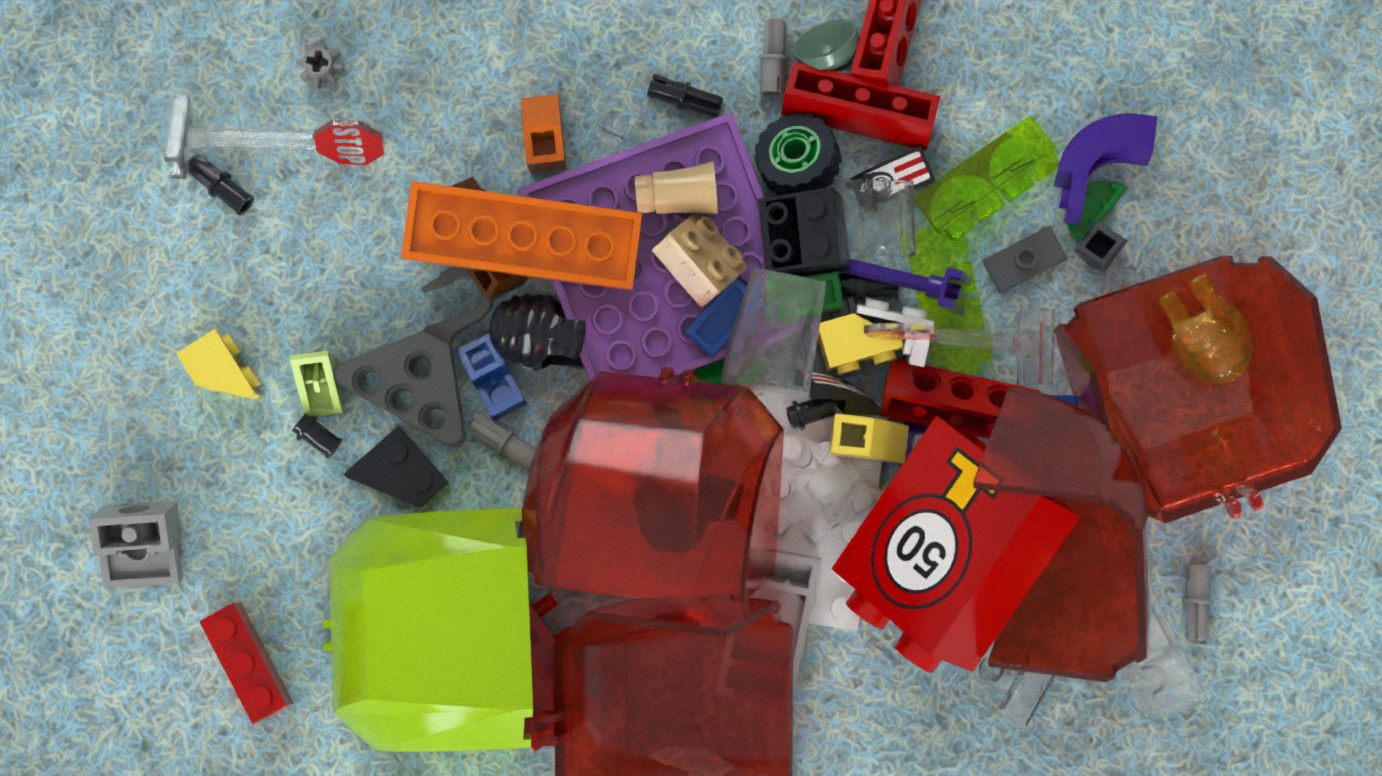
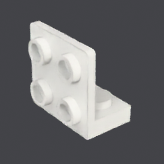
(914, 349)

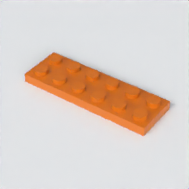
(521, 236)

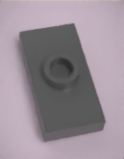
(1024, 259)

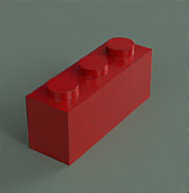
(246, 662)

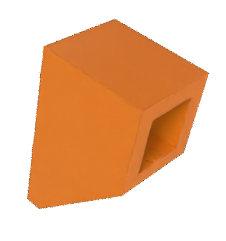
(543, 133)

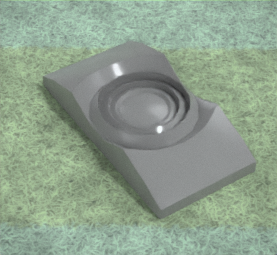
(794, 589)

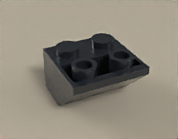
(804, 232)

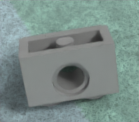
(137, 544)

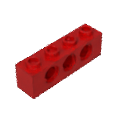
(885, 40)
(921, 393)

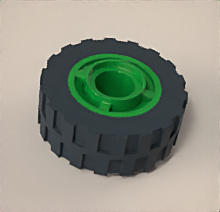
(796, 136)

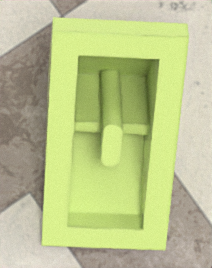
(316, 383)

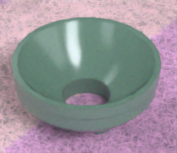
(828, 45)

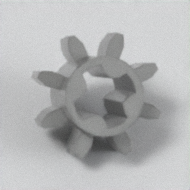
(326, 73)

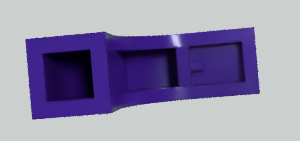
(1106, 141)

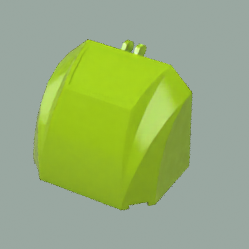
(432, 631)

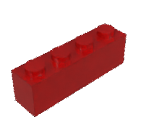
(861, 105)

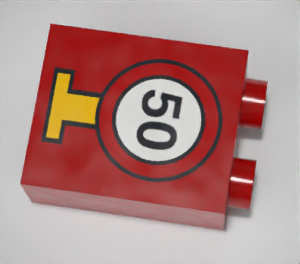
(948, 555)

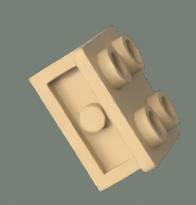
(700, 258)

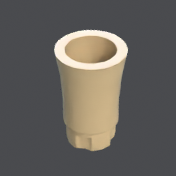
(678, 191)

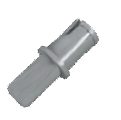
(773, 57)
(502, 440)
(1197, 602)

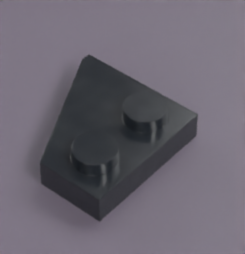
(399, 470)

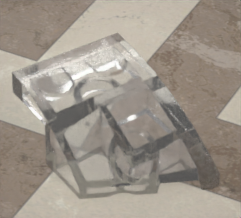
(878, 217)
(820, 488)

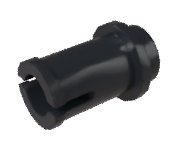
(809, 411)
(316, 435)

